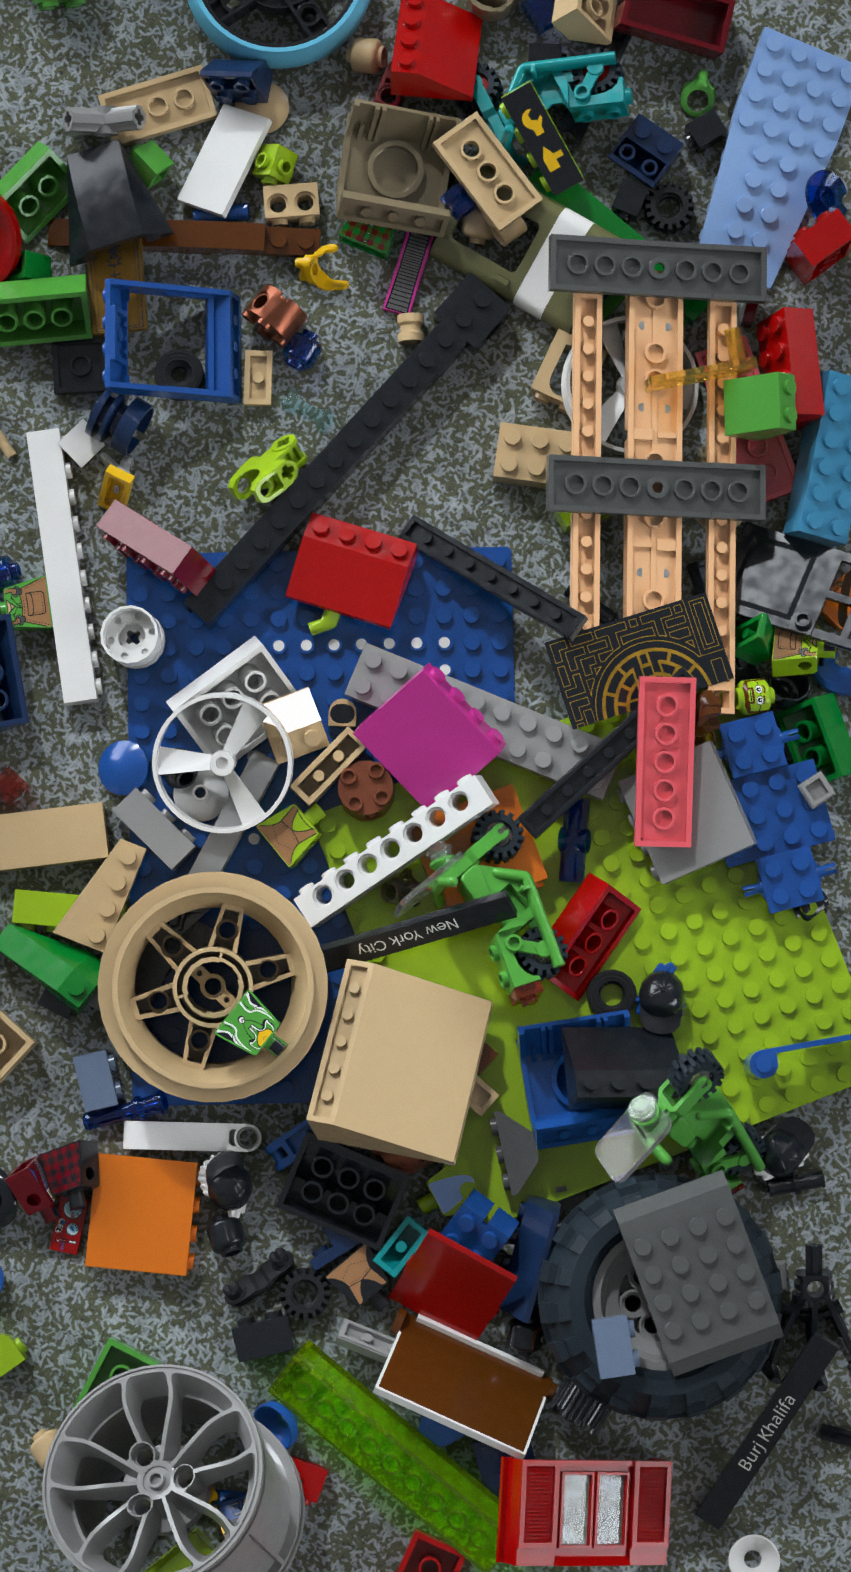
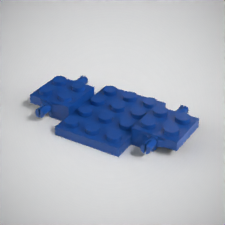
(776, 813)

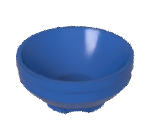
(271, 1415)

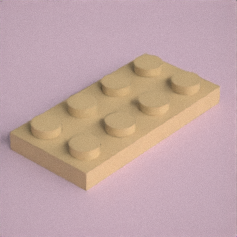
(168, 102)

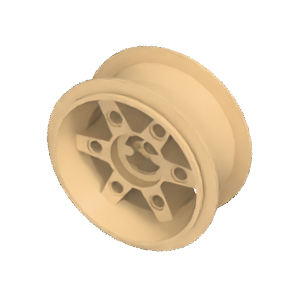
(124, 1010)

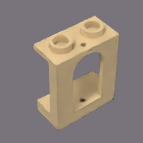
(541, 385)

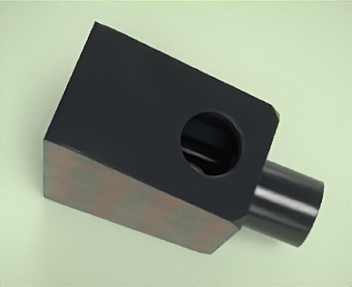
(72, 1171)

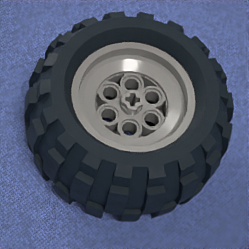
(591, 1278)

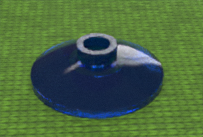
(825, 192)

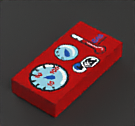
(68, 1228)

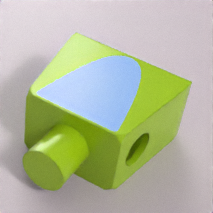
(445, 1191)

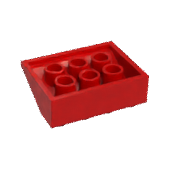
(435, 51)
(351, 570)

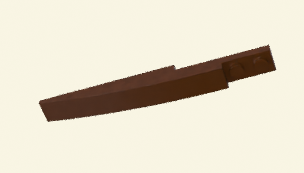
(218, 237)

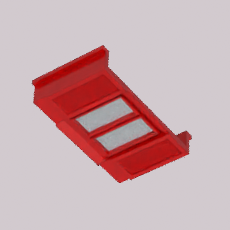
(583, 1512)

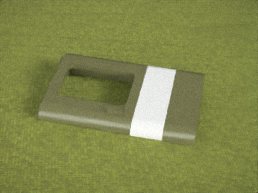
(530, 281)

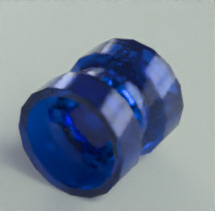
(458, 202)

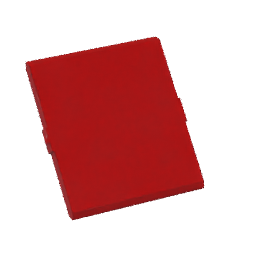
(452, 1285)

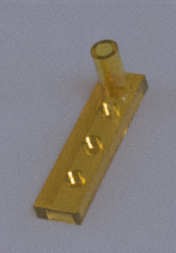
(738, 365)

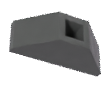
(516, 1151)

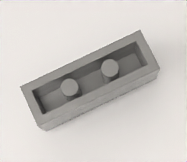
(156, 828)

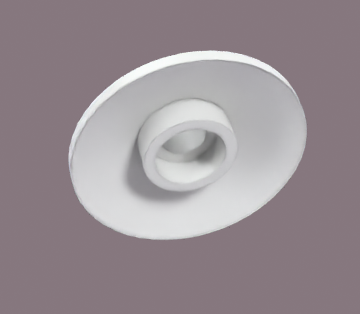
(211, 804)

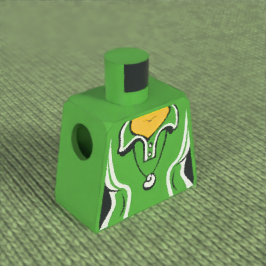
(251, 1026)

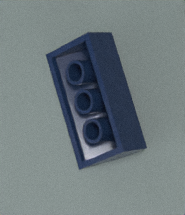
(12, 696)
(531, 1246)

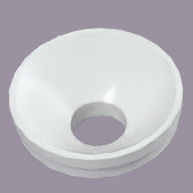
(769, 1554)

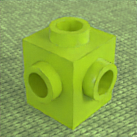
(274, 164)

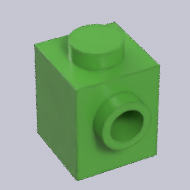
(150, 162)

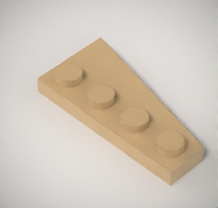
(104, 898)

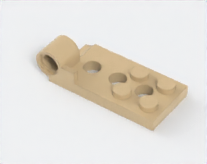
(501, 216)

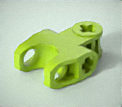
(271, 471)

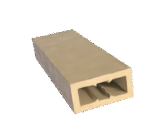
(53, 837)

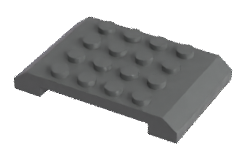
(698, 1273)

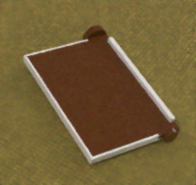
(464, 1383)

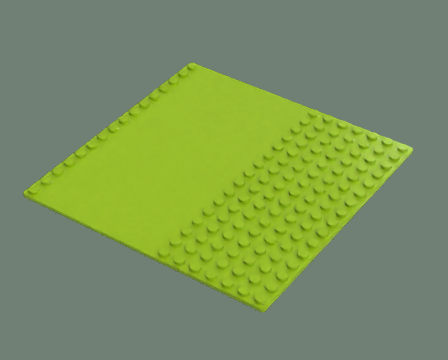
(744, 974)

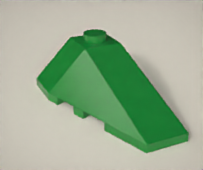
(58, 967)

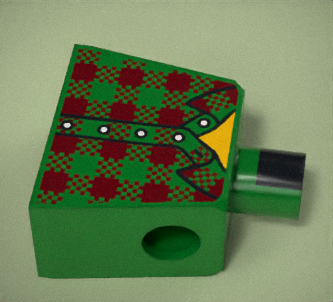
(368, 238)

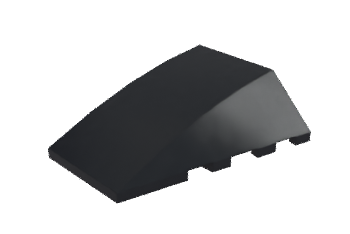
(108, 203)

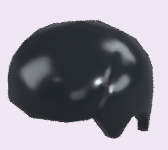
(797, 691)

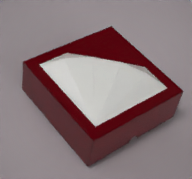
(747, 314)

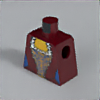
(32, 1190)

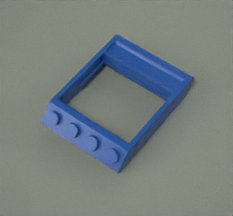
(221, 341)

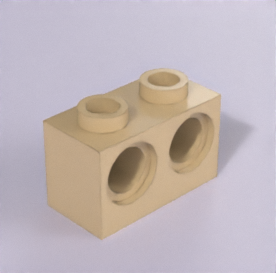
(291, 196)

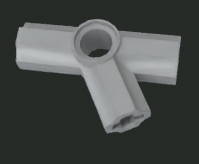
(103, 120)

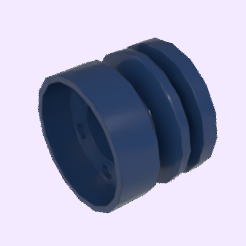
(115, 417)

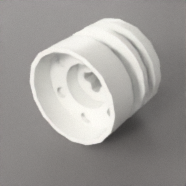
(117, 639)

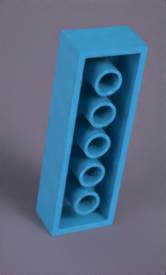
(822, 478)

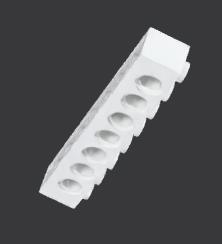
(479, 802)

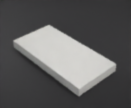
(224, 160)

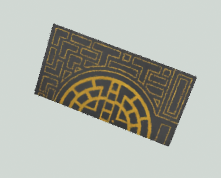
(604, 663)

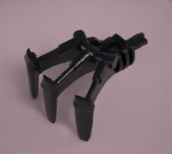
(811, 1315)

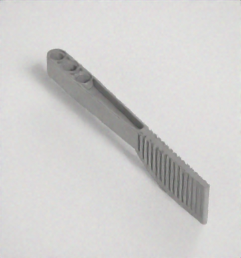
(212, 858)

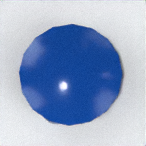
(123, 767)

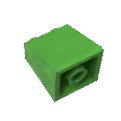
(760, 406)

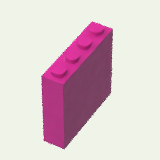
(429, 736)

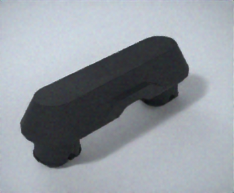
(250, 1286)

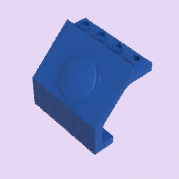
(546, 1085)

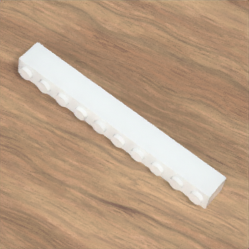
(63, 569)

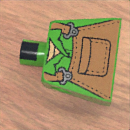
(28, 605)

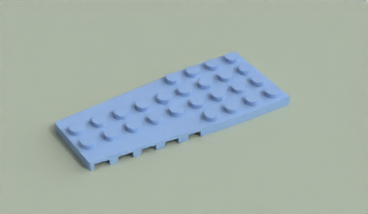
(776, 139)

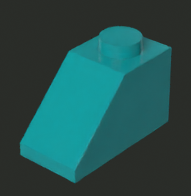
(401, 1246)

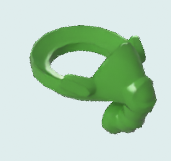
(701, 83)

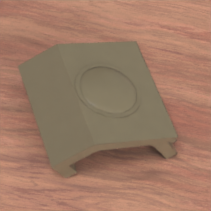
(391, 169)

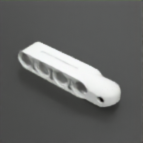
(187, 1136)

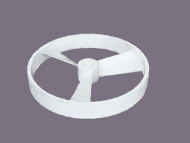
(615, 404)
(222, 762)

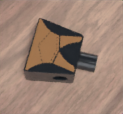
(361, 1279)

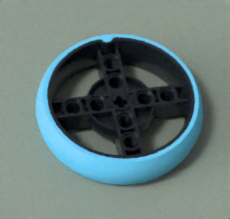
(320, 35)

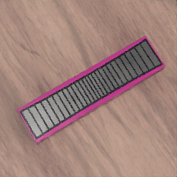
(408, 273)

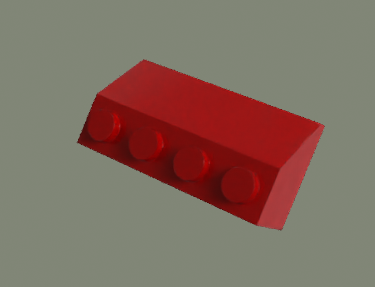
(592, 929)

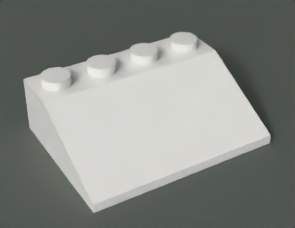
(244, 671)

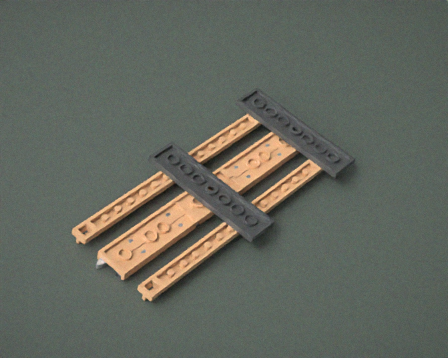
(651, 480)

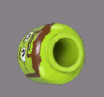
(753, 697)

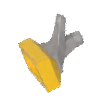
(116, 481)

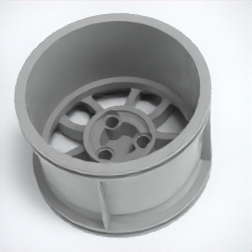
(114, 1433)

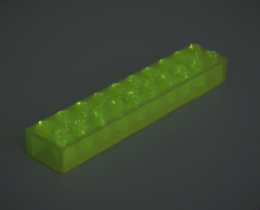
(391, 1453)

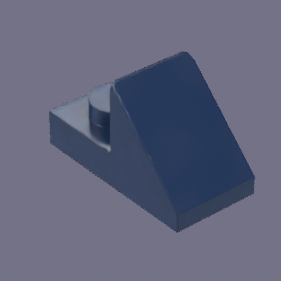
(325, 1255)

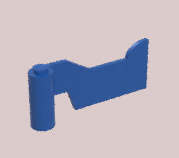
(764, 1062)

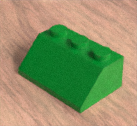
(821, 735)

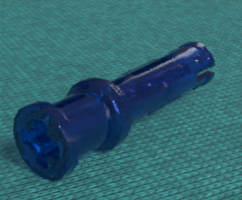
(138, 1108)

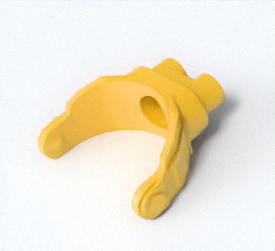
(312, 273)

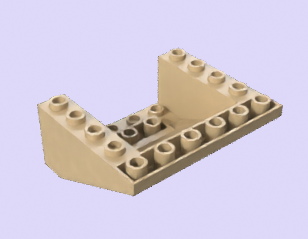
(398, 1064)

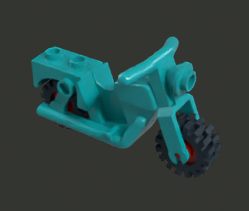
(597, 95)

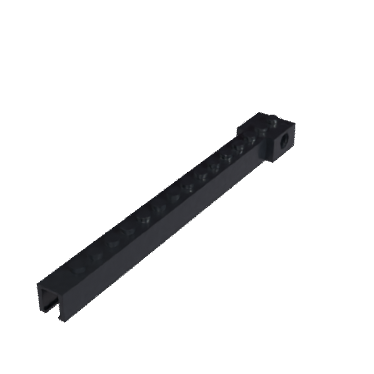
(464, 322)

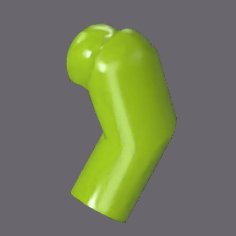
(327, 622)

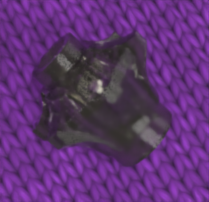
(399, 886)

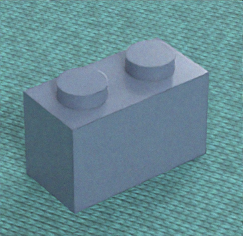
(97, 1080)
(614, 1346)

